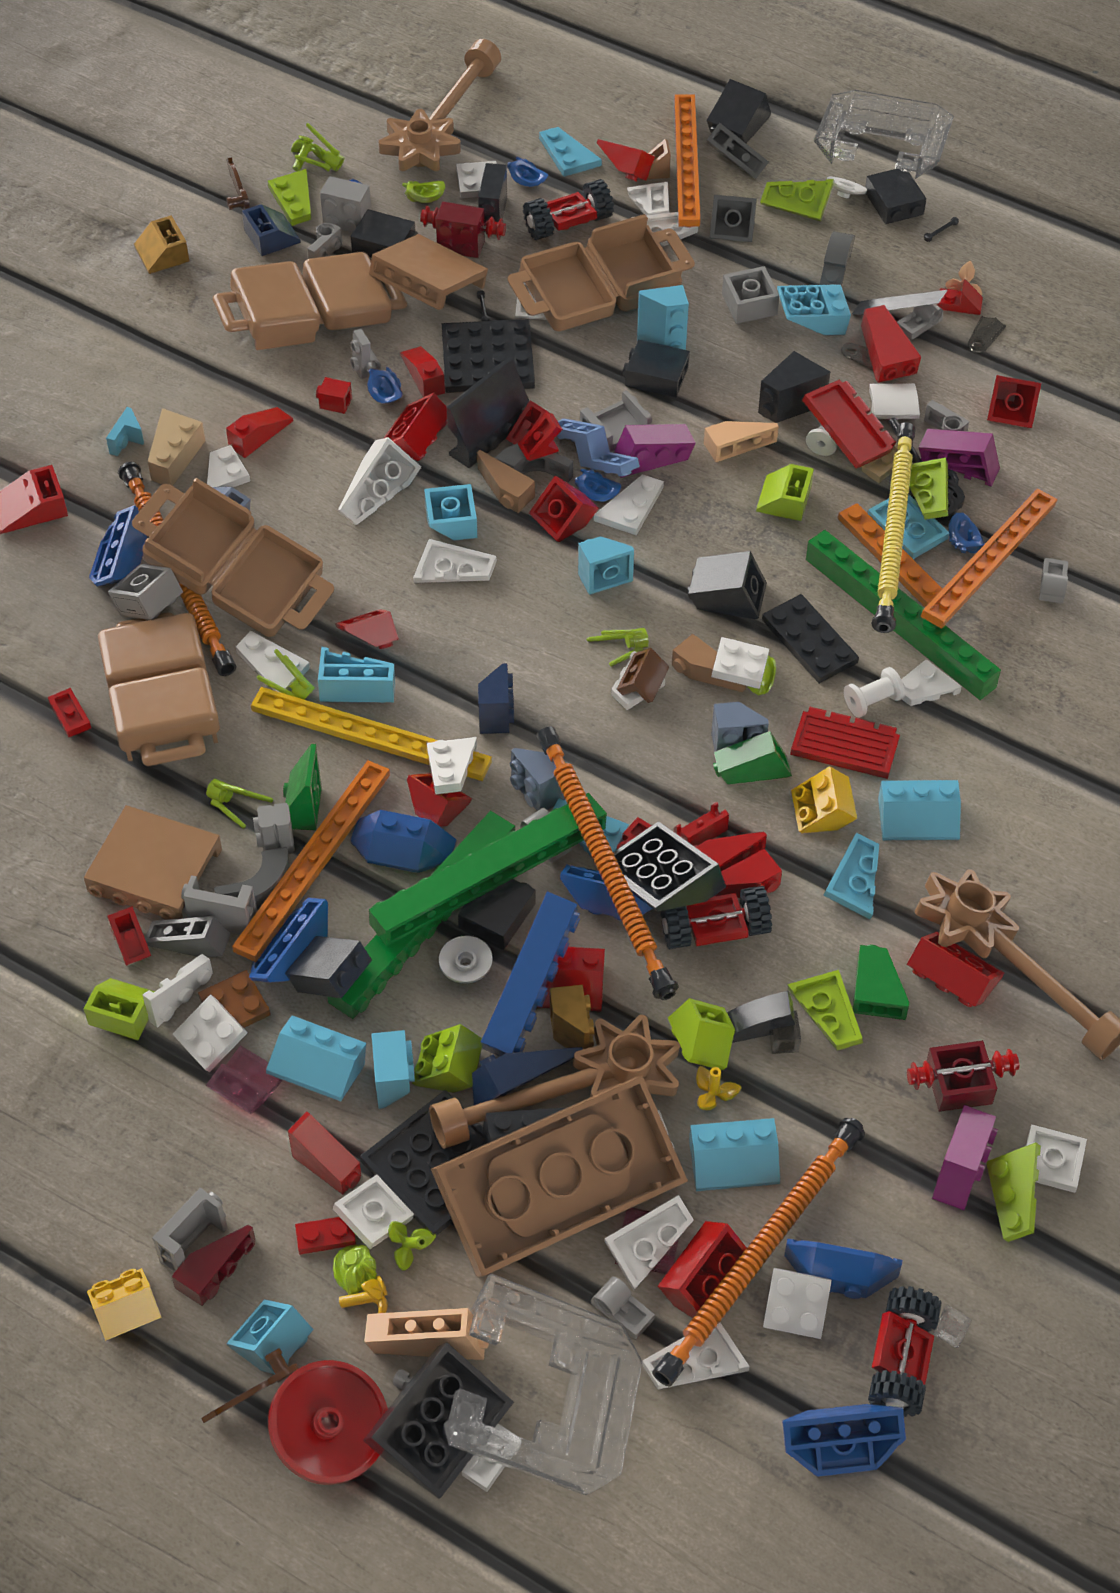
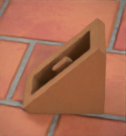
(661, 163)

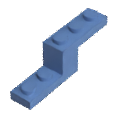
(594, 448)

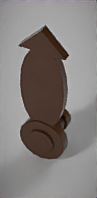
(242, 198)
(281, 1372)

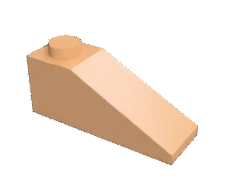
(736, 438)

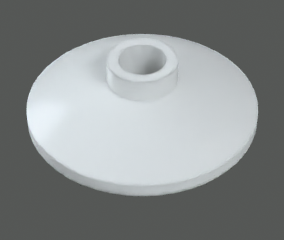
(847, 187)
(463, 950)

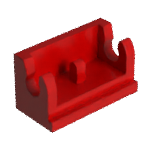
(705, 827)

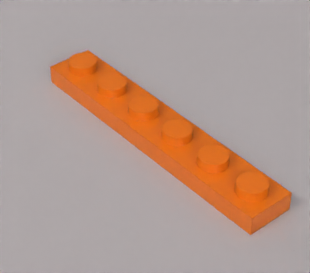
(872, 537)

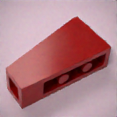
(888, 346)

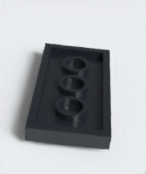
(810, 638)

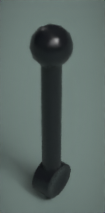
(928, 236)
(481, 295)

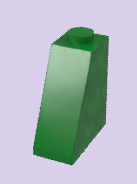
(752, 761)
(878, 985)

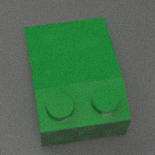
(304, 791)

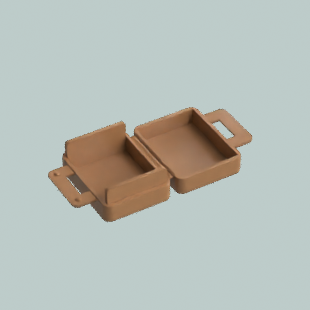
(586, 283)
(289, 306)
(252, 571)
(159, 687)

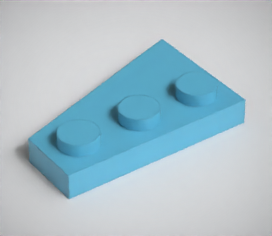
(568, 153)

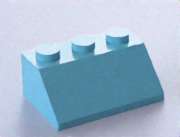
(663, 316)
(920, 810)
(317, 1058)
(734, 1154)

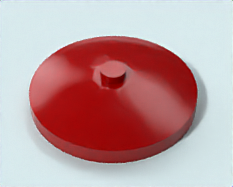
(322, 1421)

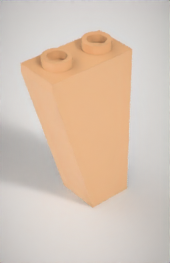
(422, 1331)

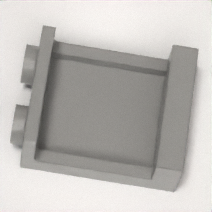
(616, 416)
(230, 911)
(187, 1226)

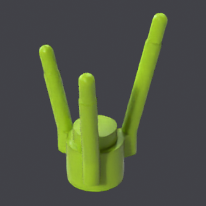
(332, 158)
(634, 639)
(300, 686)
(223, 792)

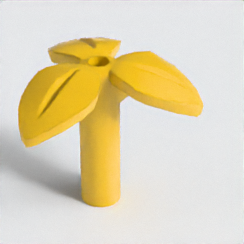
(710, 1082)
(374, 1292)

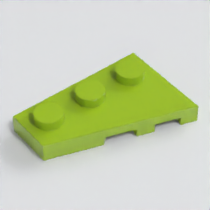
(292, 196)
(798, 198)
(930, 487)
(829, 1007)
(1014, 1190)

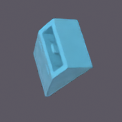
(816, 307)

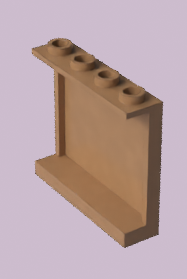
(426, 270)
(149, 862)

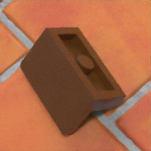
(644, 675)

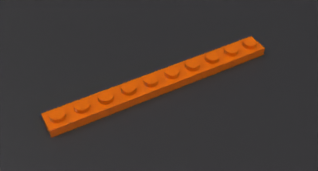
(687, 161)
(988, 558)
(310, 861)

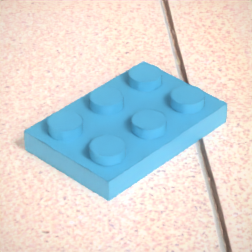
(919, 534)

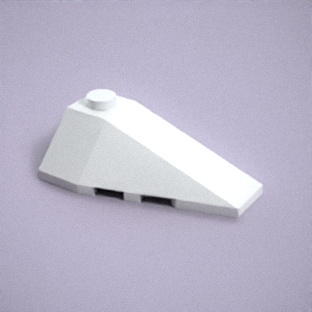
(379, 477)

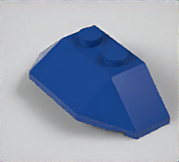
(118, 550)
(401, 841)
(591, 893)
(291, 941)
(851, 1270)
(844, 1438)

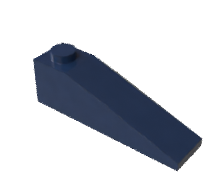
(514, 1070)

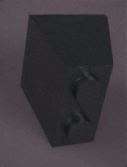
(740, 110)
(786, 386)
(728, 585)

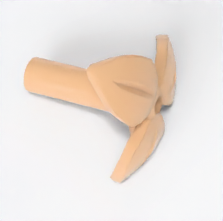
(966, 272)

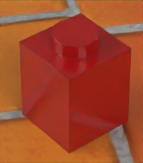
(334, 395)

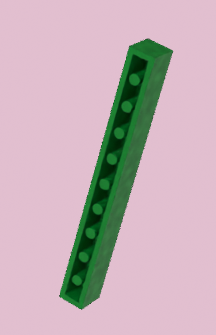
(937, 644)
(478, 873)
(390, 959)

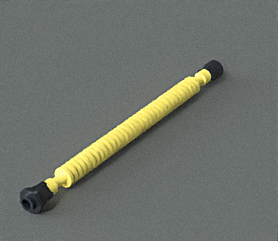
(894, 530)

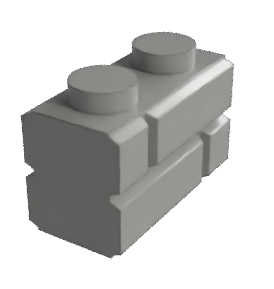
(274, 827)

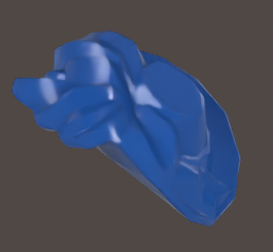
(526, 173)
(384, 385)
(596, 486)
(964, 534)

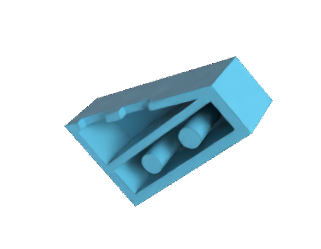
(353, 679)

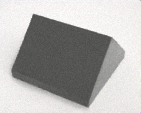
(733, 218)

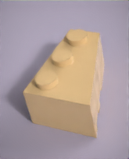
(174, 446)

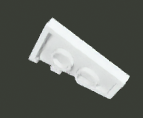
(669, 220)
(631, 506)
(453, 563)
(261, 658)
(450, 763)
(174, 992)
(648, 1239)

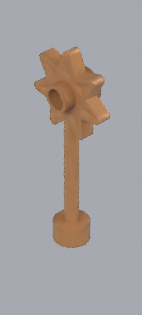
(427, 138)
(975, 915)
(613, 1061)

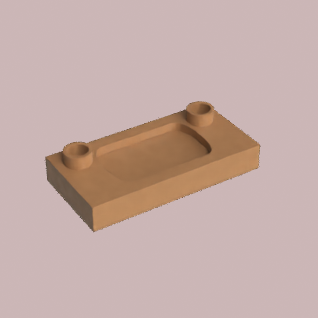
(559, 1176)

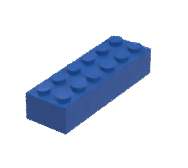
(530, 976)

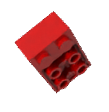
(31, 500)

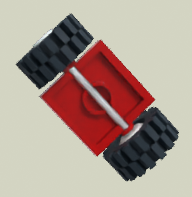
(568, 210)
(718, 919)
(904, 1349)

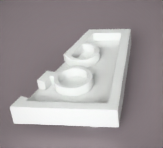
(712, 1360)

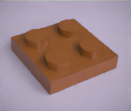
(239, 998)

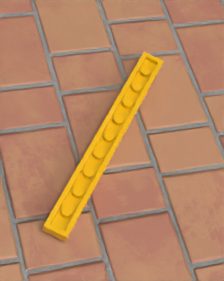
(355, 729)

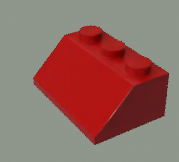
(418, 426)
(584, 968)
(954, 970)
(702, 1266)

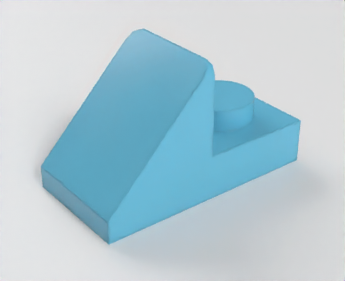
(124, 430)

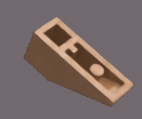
(508, 485)
(697, 662)

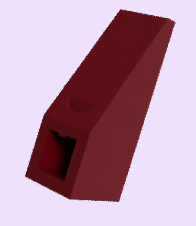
(207, 1267)

